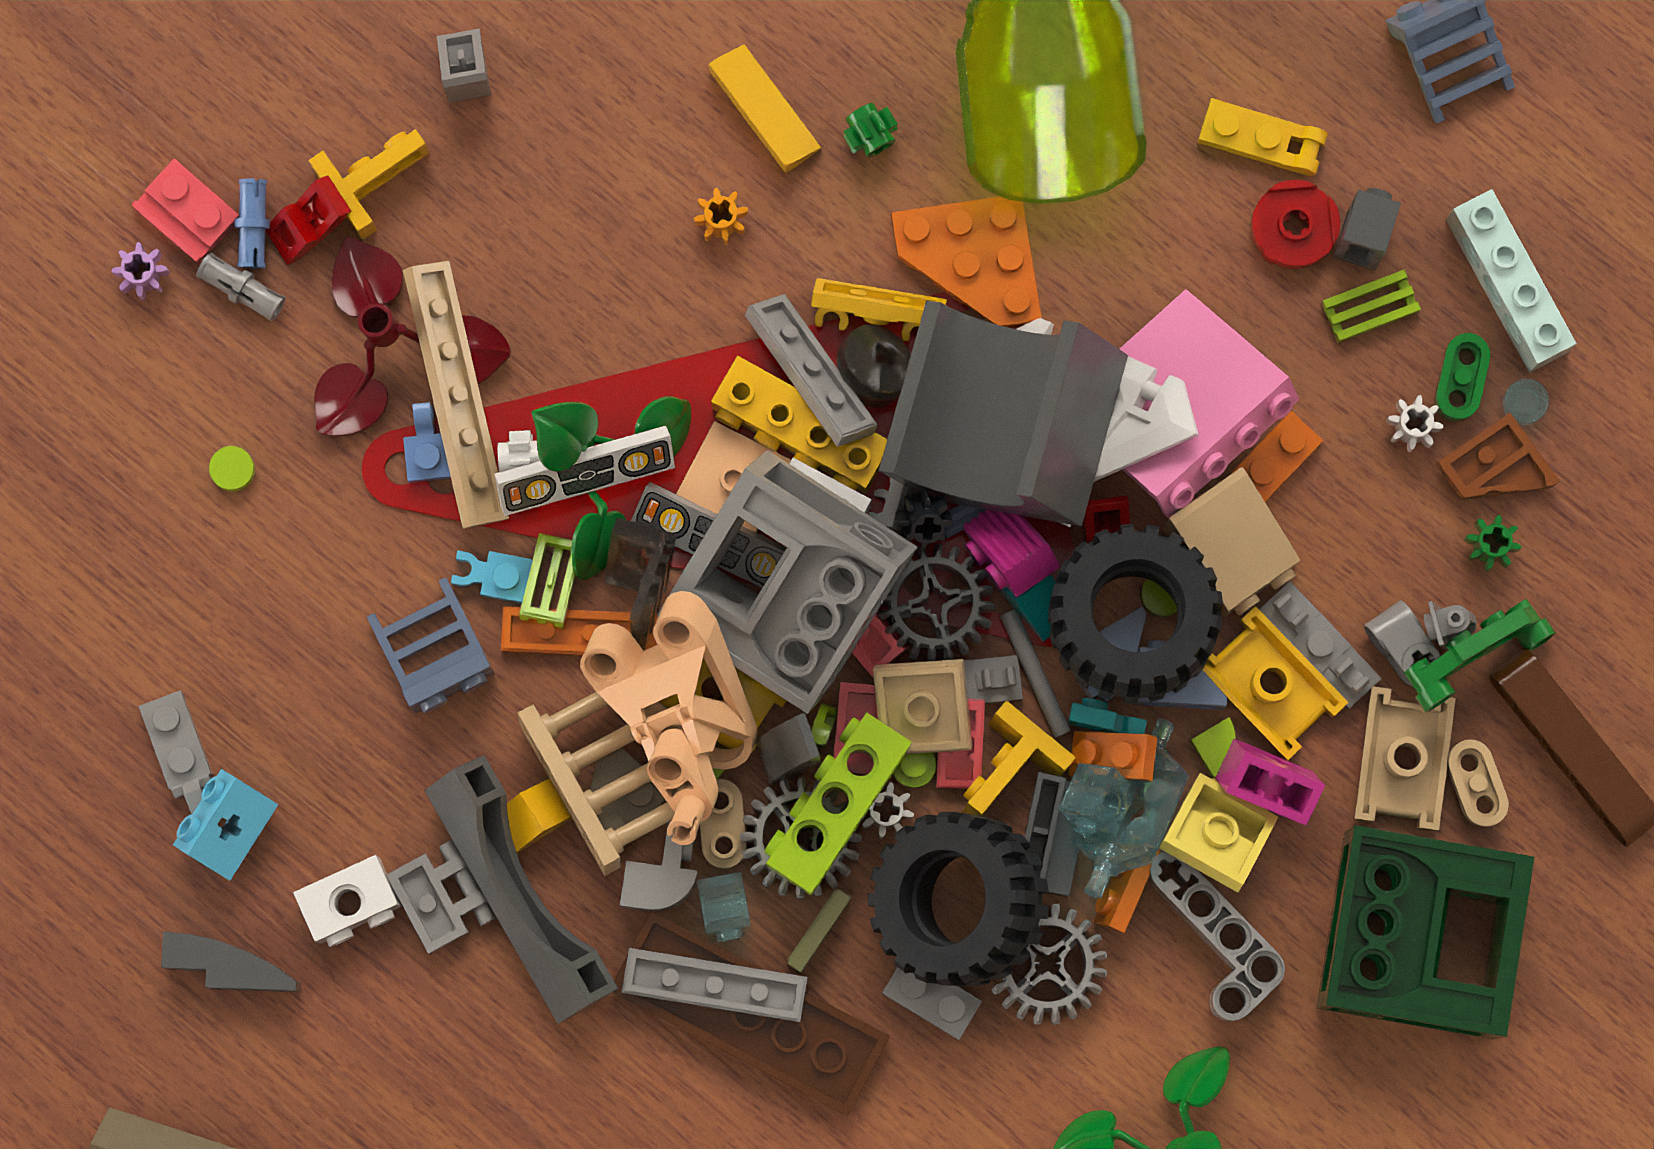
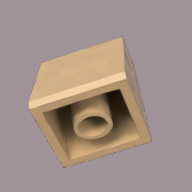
(1237, 540)

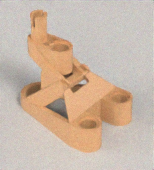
(683, 737)

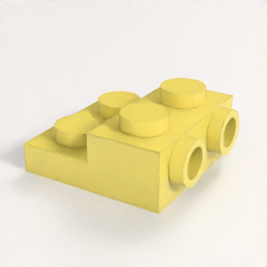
(1218, 833)

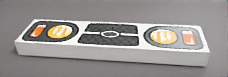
(595, 469)

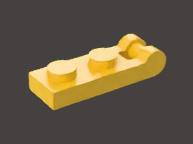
(1261, 137)

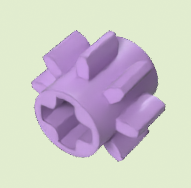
(130, 264)

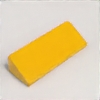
(764, 108)

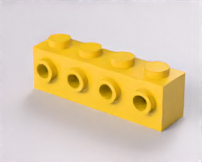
(785, 420)

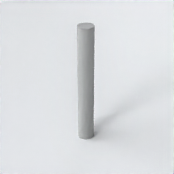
(1035, 673)

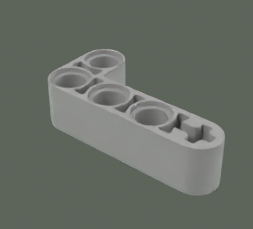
(1209, 930)

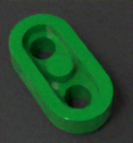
(1462, 378)

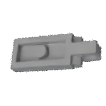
(177, 746)

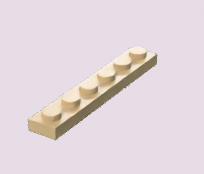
(455, 392)

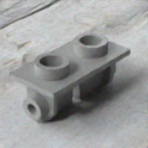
(1448, 622)

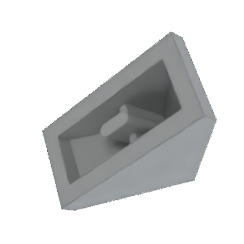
(463, 65)

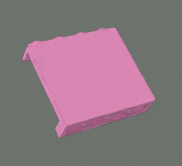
(1230, 392)

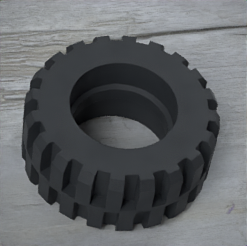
(1144, 556)
(906, 889)

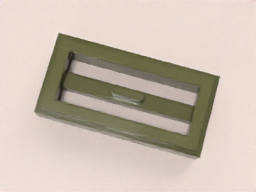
(818, 930)

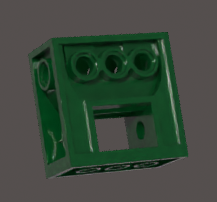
(1414, 919)

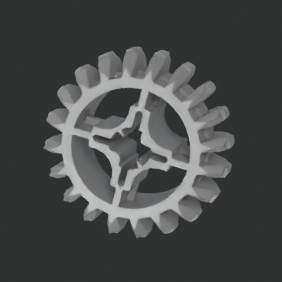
(778, 806)
(1074, 992)

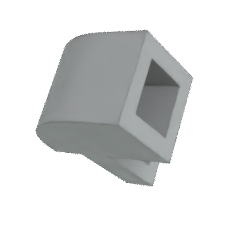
(657, 886)

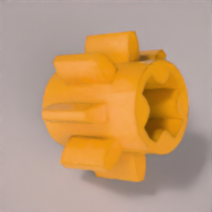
(719, 204)

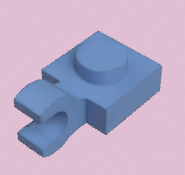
(425, 451)

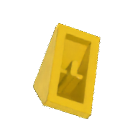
(535, 814)

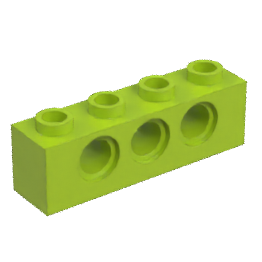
(809, 868)

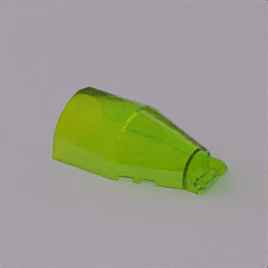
(1050, 98)

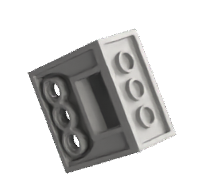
(820, 591)

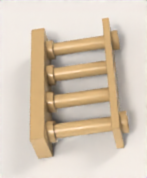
(586, 805)

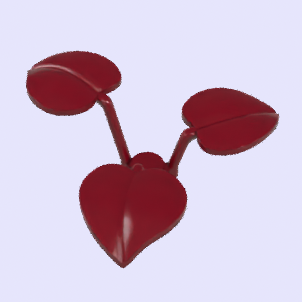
(362, 286)

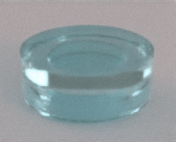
(1526, 401)

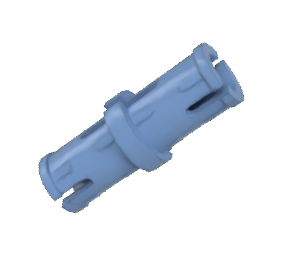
(252, 223)

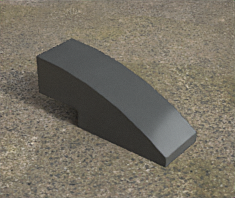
(788, 750)
(224, 964)

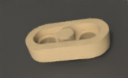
(1481, 782)
(724, 824)

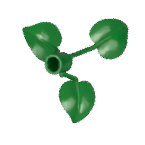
(571, 428)
(1189, 1082)

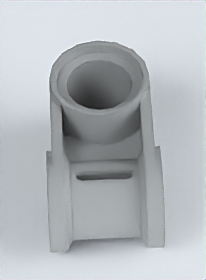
(1398, 637)

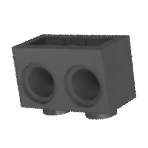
(1367, 228)

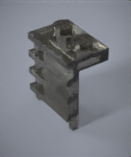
(642, 562)

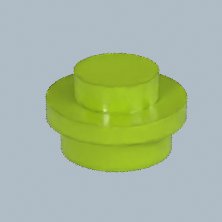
(916, 769)

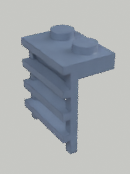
(1438, 25)
(458, 671)

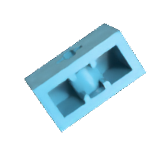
(226, 846)

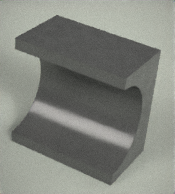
(1004, 415)

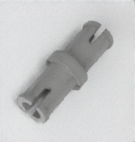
(241, 287)

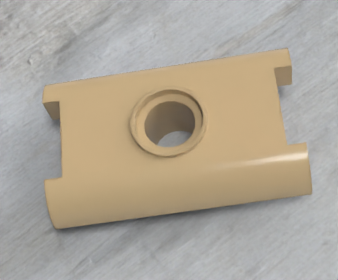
(1386, 786)

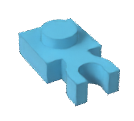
(501, 577)

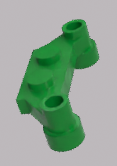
(1464, 649)

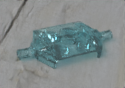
(1140, 839)

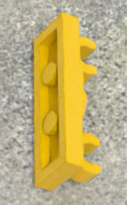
(872, 303)

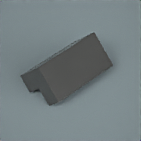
(1050, 834)

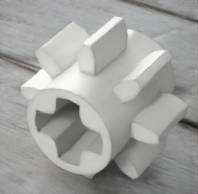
(1415, 435)
(517, 452)
(897, 804)

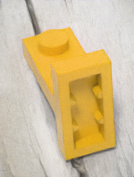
(370, 174)
(1029, 743)

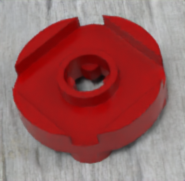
(1311, 205)

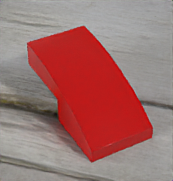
(308, 220)

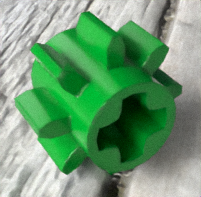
(870, 130)
(1482, 549)

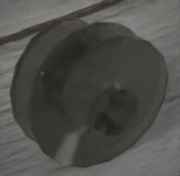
(873, 364)

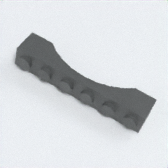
(476, 817)

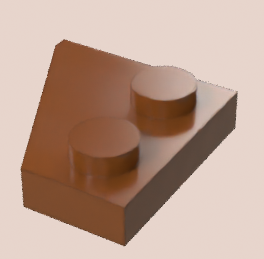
(1497, 463)

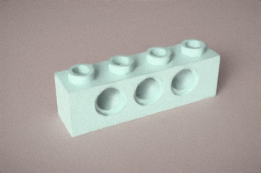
(1510, 281)

